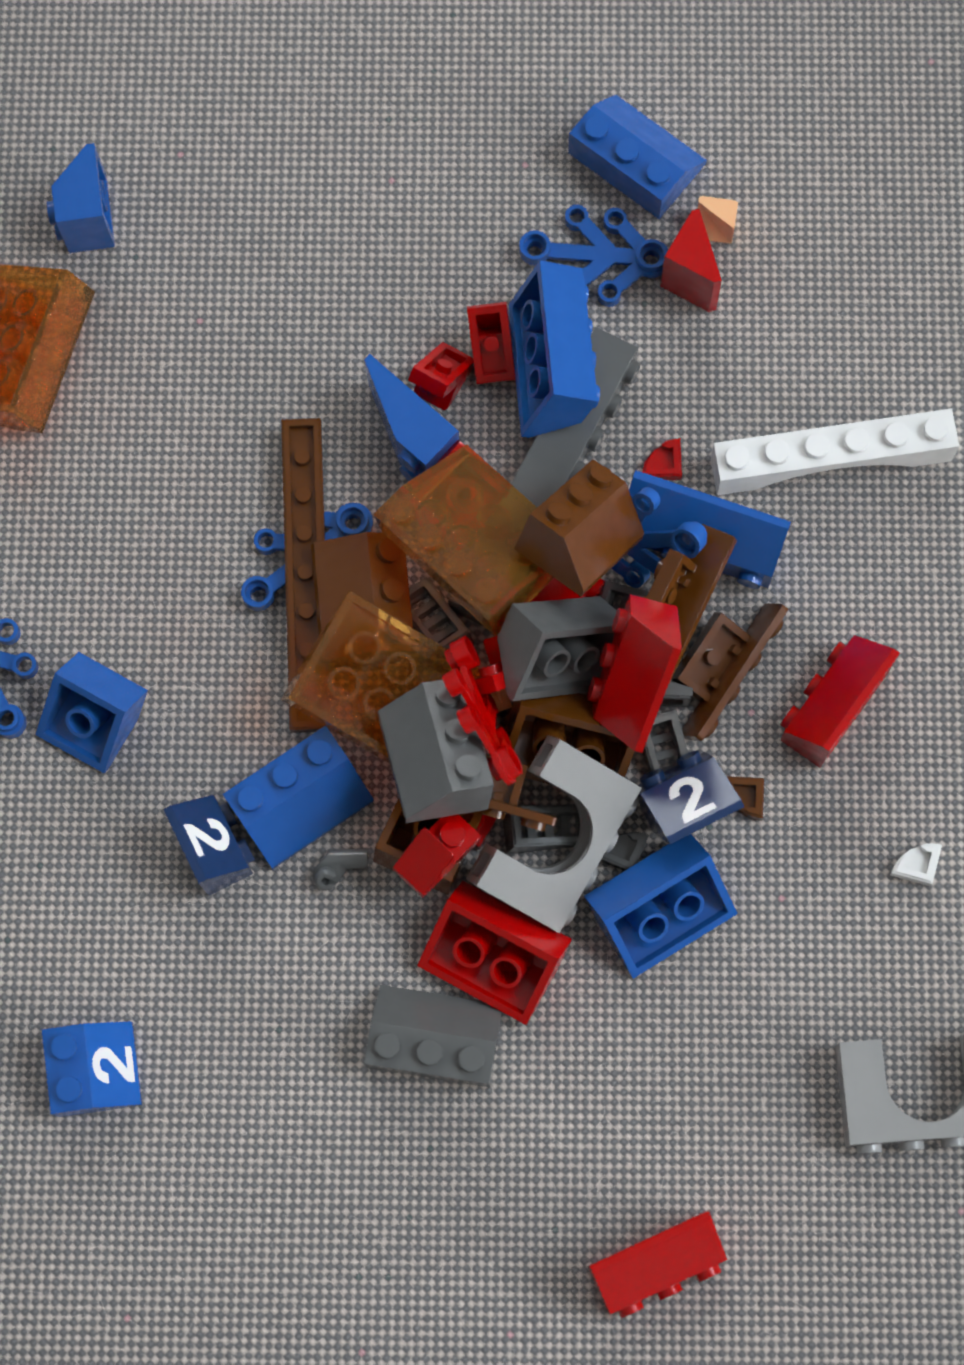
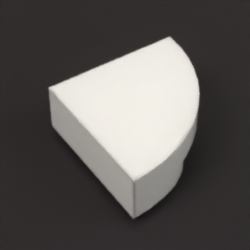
(918, 864)

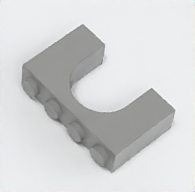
(602, 804)
(870, 1113)

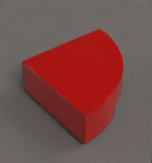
(665, 461)

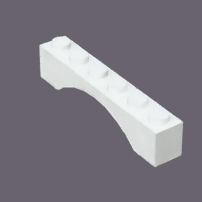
(773, 458)

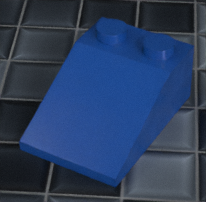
(413, 426)

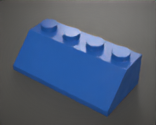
(553, 349)
(757, 533)

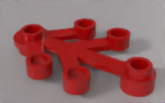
(480, 712)

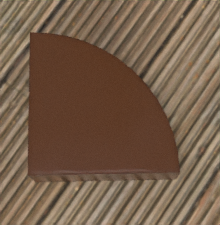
(752, 795)

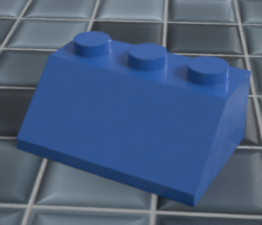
(634, 154)
(298, 797)
(661, 904)

